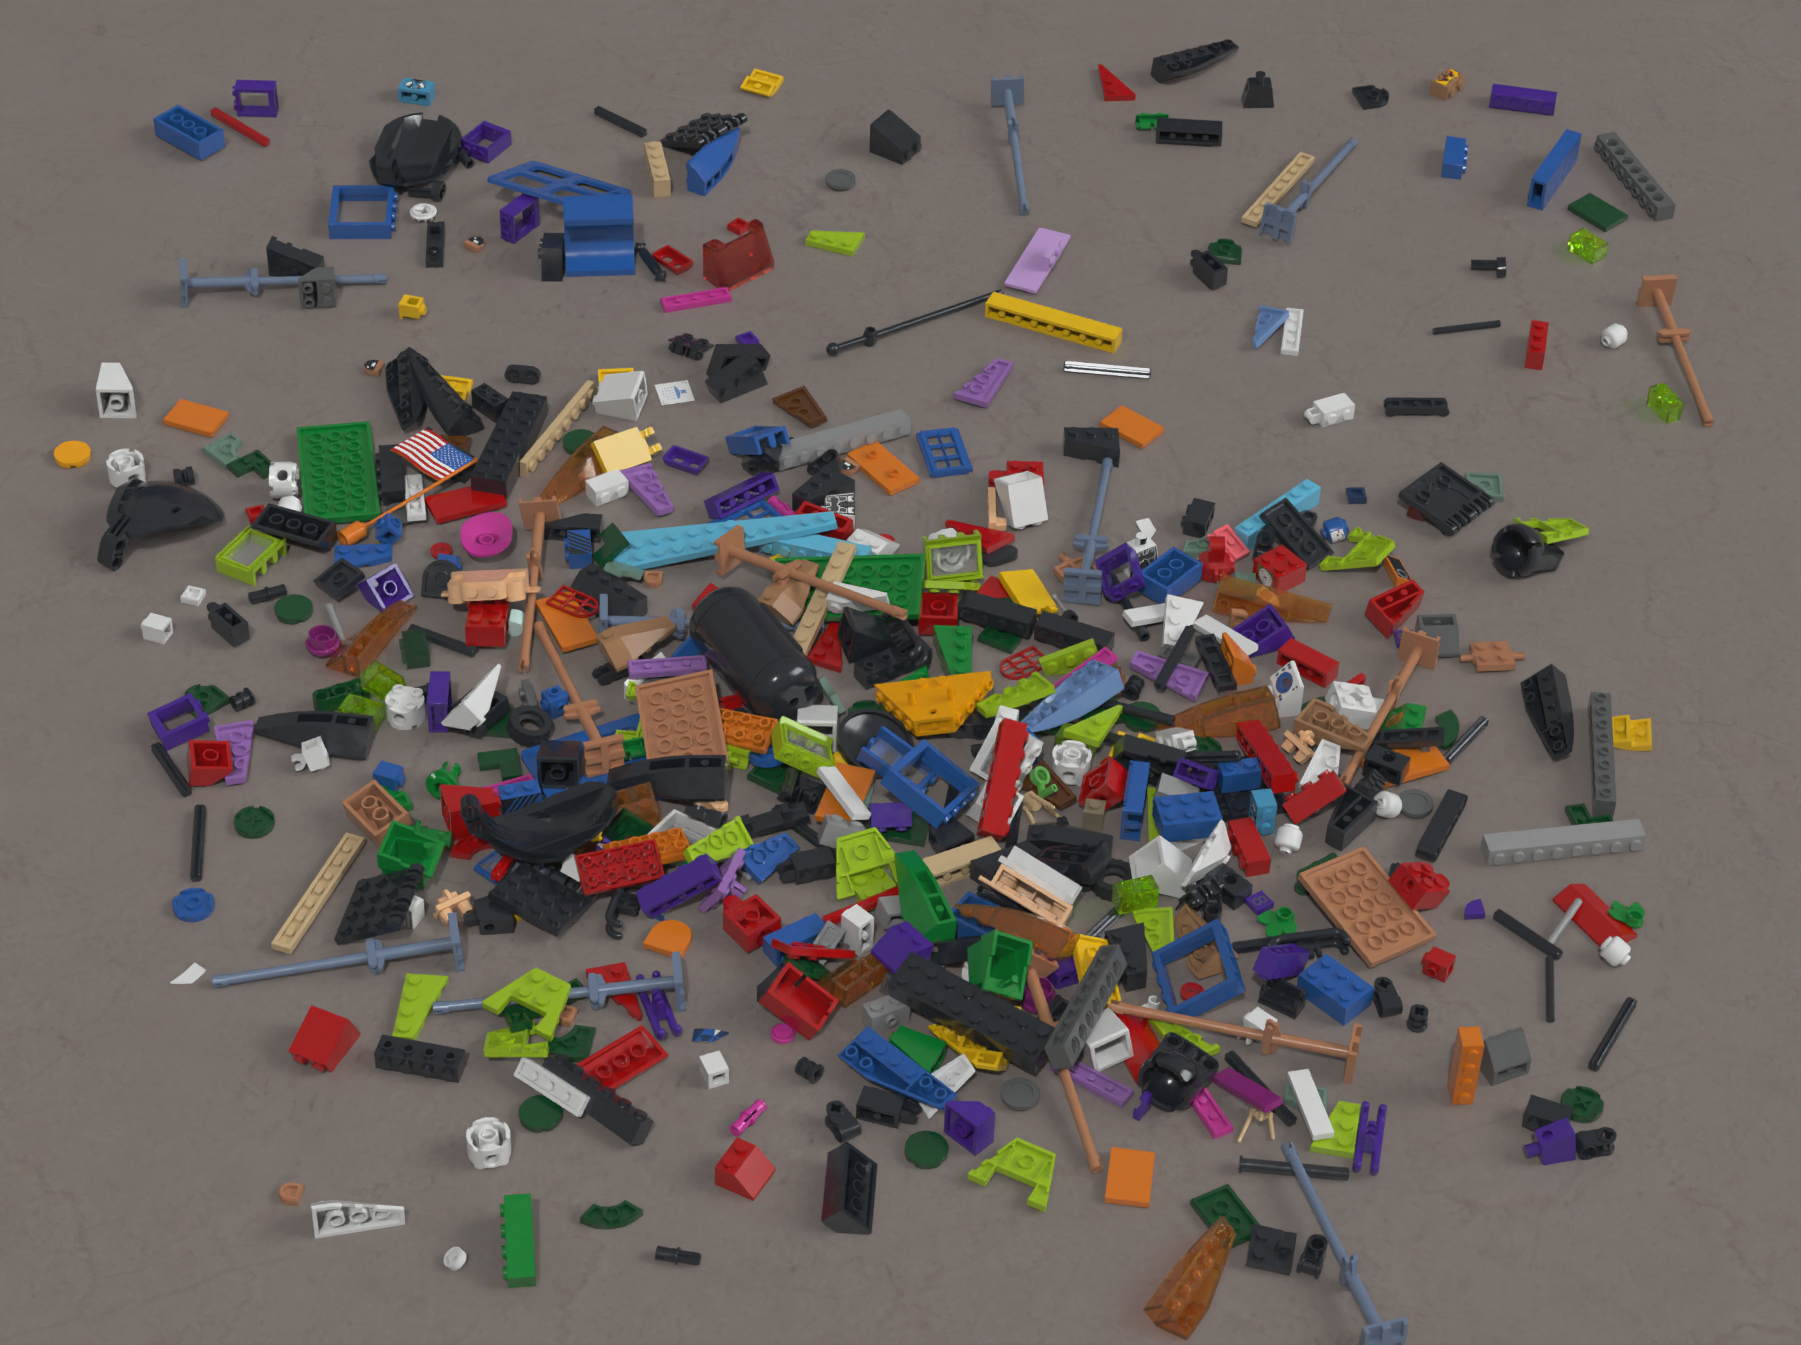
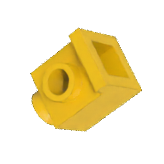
(412, 307)

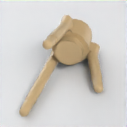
(1034, 803)
(1259, 1115)

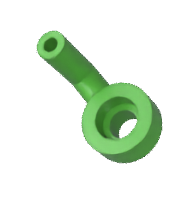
(1040, 777)

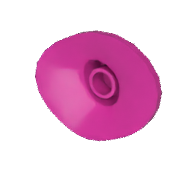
(486, 534)

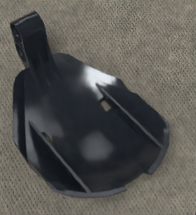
(415, 150)
(147, 508)
(574, 820)

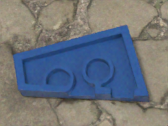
(364, 554)
(763, 858)

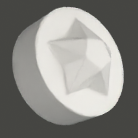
(454, 1258)

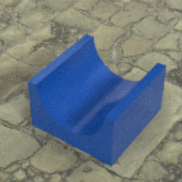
(599, 235)

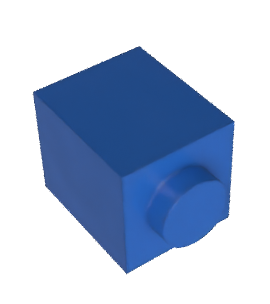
(389, 775)

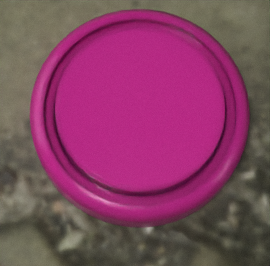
(782, 1033)

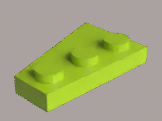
(836, 241)

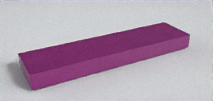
(1247, 1090)

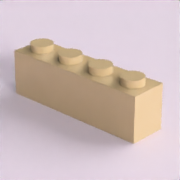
(657, 169)
(955, 863)

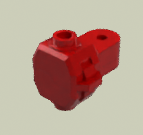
(1215, 560)

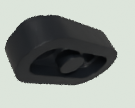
(522, 374)

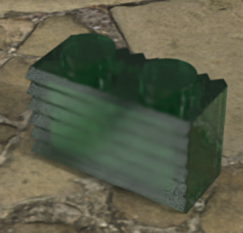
(415, 649)

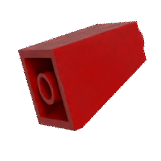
(450, 806)
(323, 1039)

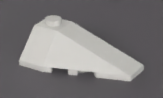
(475, 703)
(1211, 855)
(346, 1217)

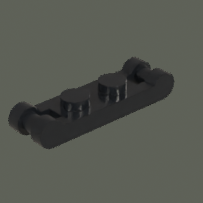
(1413, 405)

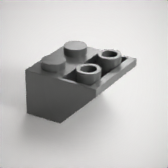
(318, 288)
(1444, 626)
(1505, 1056)

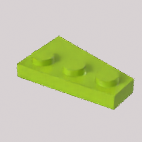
(1067, 659)
(1157, 926)
(1345, 1125)

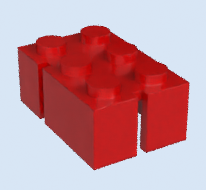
(487, 623)
(800, 1007)

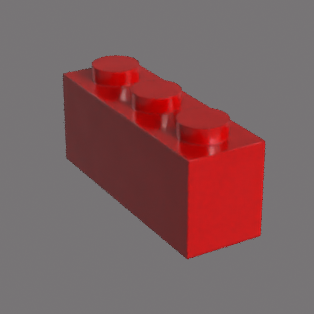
(1536, 345)
(1309, 662)
(1313, 796)
(1248, 847)

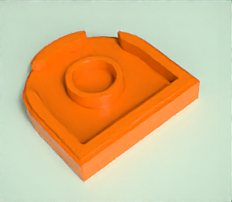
(669, 937)

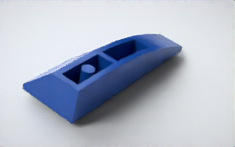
(712, 163)
(891, 1068)

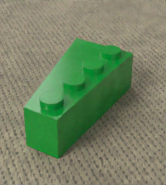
(953, 648)
(519, 1241)

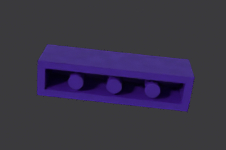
(1523, 99)
(741, 495)
(679, 886)
(1280, 961)

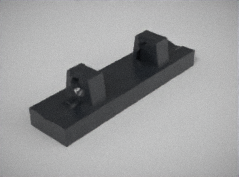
(435, 244)
(1216, 662)
(1410, 738)
(774, 821)

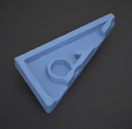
(1267, 323)

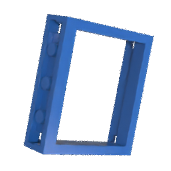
(362, 230)
(919, 801)
(1213, 996)

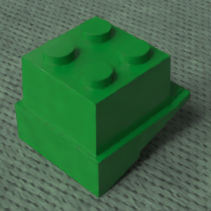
(406, 847)
(1000, 964)

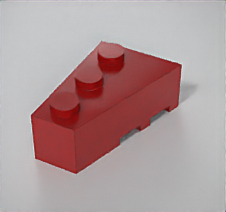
(844, 524)
(1394, 607)

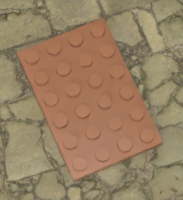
(681, 716)
(1366, 906)

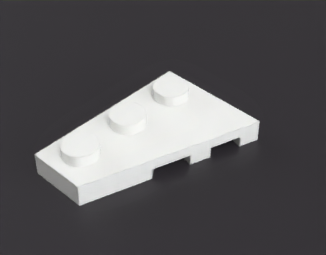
(1178, 614)
(1325, 758)
(953, 1076)

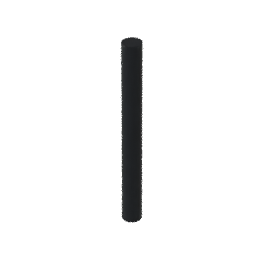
(1466, 327)
(1550, 1004)

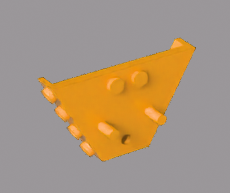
(949, 696)

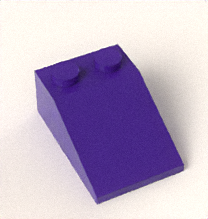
(1266, 630)

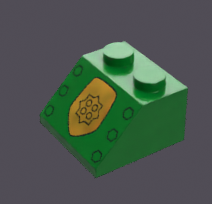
(1405, 717)

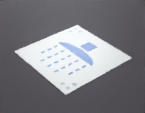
(674, 392)

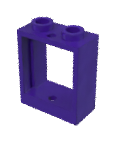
(256, 86)
(484, 130)
(526, 204)
(1108, 563)
(438, 700)
(184, 732)

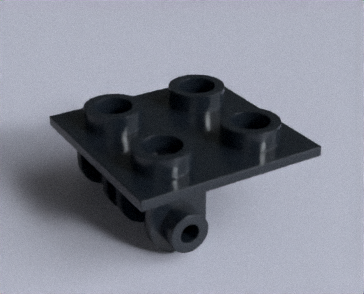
(689, 346)
(807, 791)
(1201, 893)

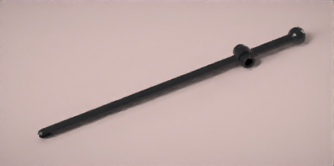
(870, 334)

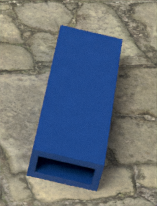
(1554, 169)

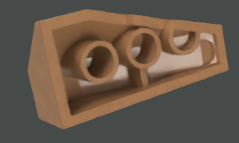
(788, 600)
(632, 640)
(1331, 726)
(1206, 959)

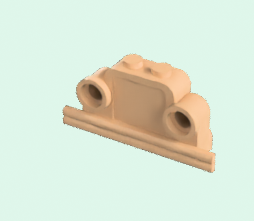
(489, 585)
(1029, 895)

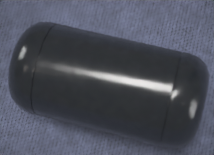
(753, 653)

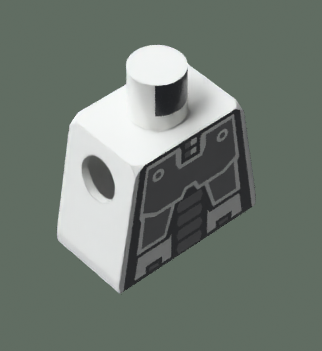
(841, 504)
(1145, 550)

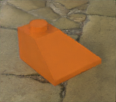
(1238, 661)

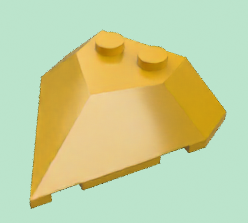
(975, 1053)

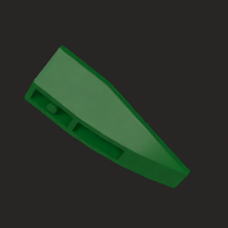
(922, 898)

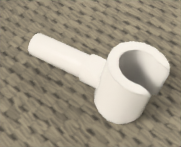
(1152, 1003)

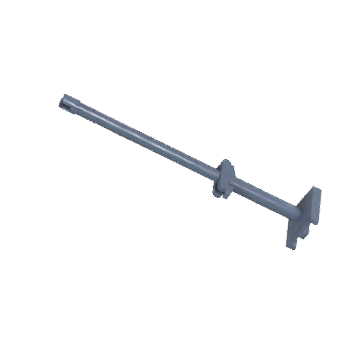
(1008, 93)
(1281, 221)
(252, 281)
(1085, 584)
(676, 617)
(374, 956)
(597, 990)
(1377, 1332)

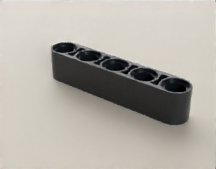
(1441, 825)

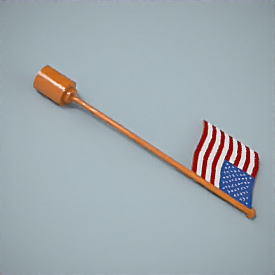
(431, 456)

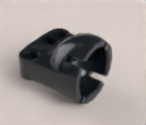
(1524, 551)
(1176, 1073)

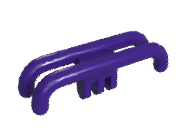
(659, 1010)
(1371, 1139)

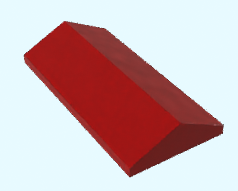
(1593, 915)
(1142, 1040)
(624, 1058)

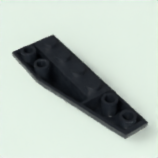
(1190, 60)
(403, 389)
(443, 401)
(1550, 709)
(342, 733)
(676, 776)

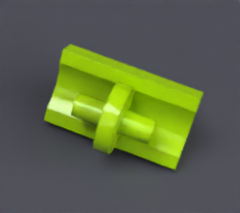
(738, 757)

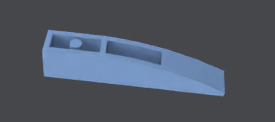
(1076, 696)

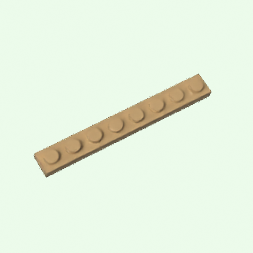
(1278, 188)
(557, 428)
(817, 608)
(318, 893)

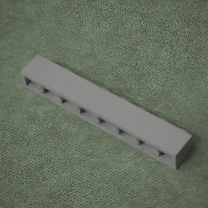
(844, 438)
(1563, 842)

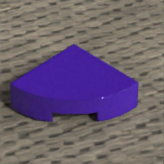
(1474, 910)
(1144, 1107)

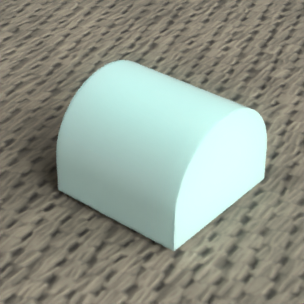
(515, 624)

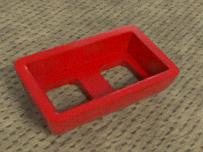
(677, 259)

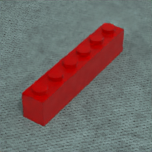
(1257, 743)
(1002, 779)

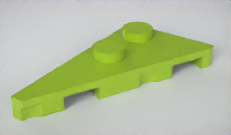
(1094, 729)
(1163, 1028)

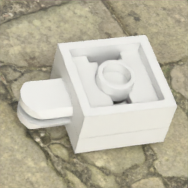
(1354, 702)

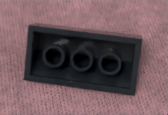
(296, 526)
(622, 598)
(849, 1191)

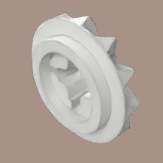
(418, 212)

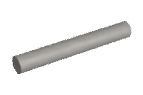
(335, 622)
(1565, 920)

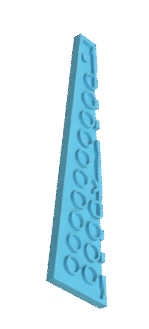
(682, 543)

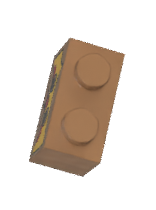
(1447, 84)

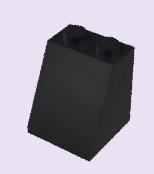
(893, 138)
(862, 634)
(559, 764)

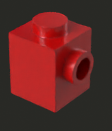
(1438, 964)

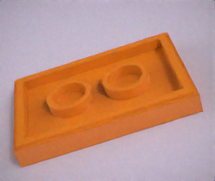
(196, 418)
(1133, 426)
(1129, 1177)

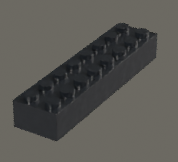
(509, 443)
(971, 1011)

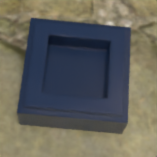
(1356, 495)

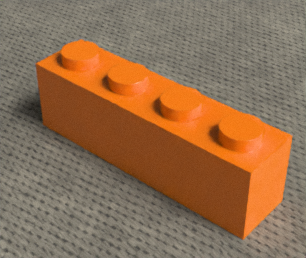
(1465, 1065)

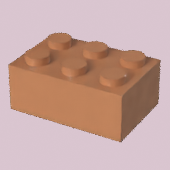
(374, 810)

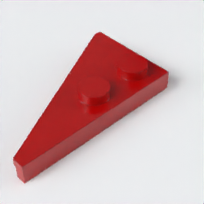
(1113, 88)
(990, 539)
(828, 649)
(811, 951)
(617, 973)

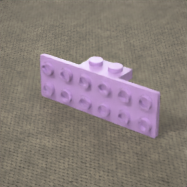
(1037, 260)

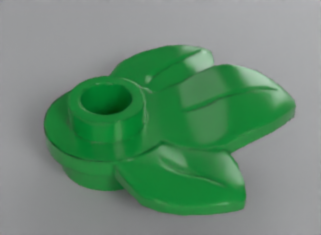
(1631, 915)
(1278, 922)

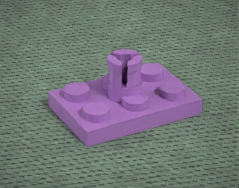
(728, 885)

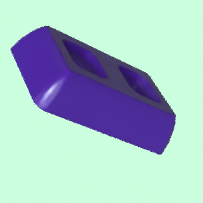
(689, 457)

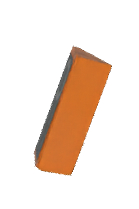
(1395, 570)

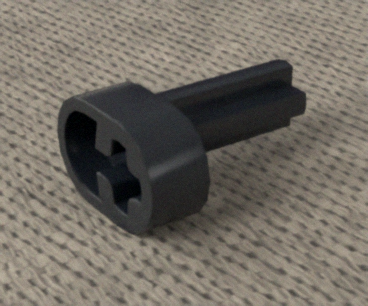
(436, 193)
(1498, 265)

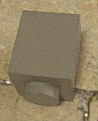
(1094, 814)

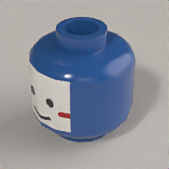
(1334, 529)

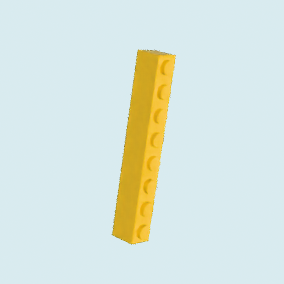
(1053, 322)

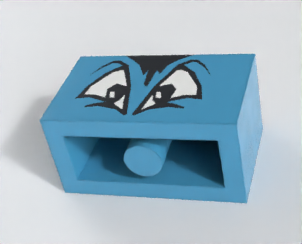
(416, 91)
(1263, 810)

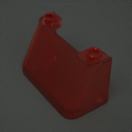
(738, 260)

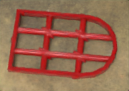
(571, 597)
(1020, 670)

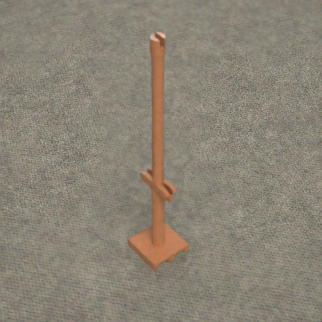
(1659, 292)
(534, 517)
(732, 552)
(1414, 650)
(599, 752)
(1042, 967)
(1271, 1035)

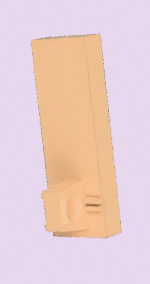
(994, 522)

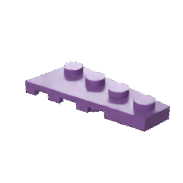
(985, 385)
(647, 487)
(1184, 679)
(240, 739)

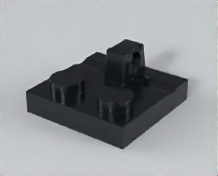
(339, 578)
(1271, 1249)

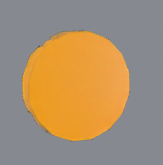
(72, 454)

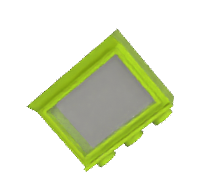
(248, 554)
(953, 557)
(801, 746)

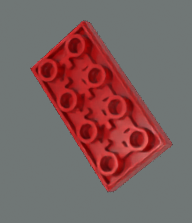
(462, 503)
(619, 867)

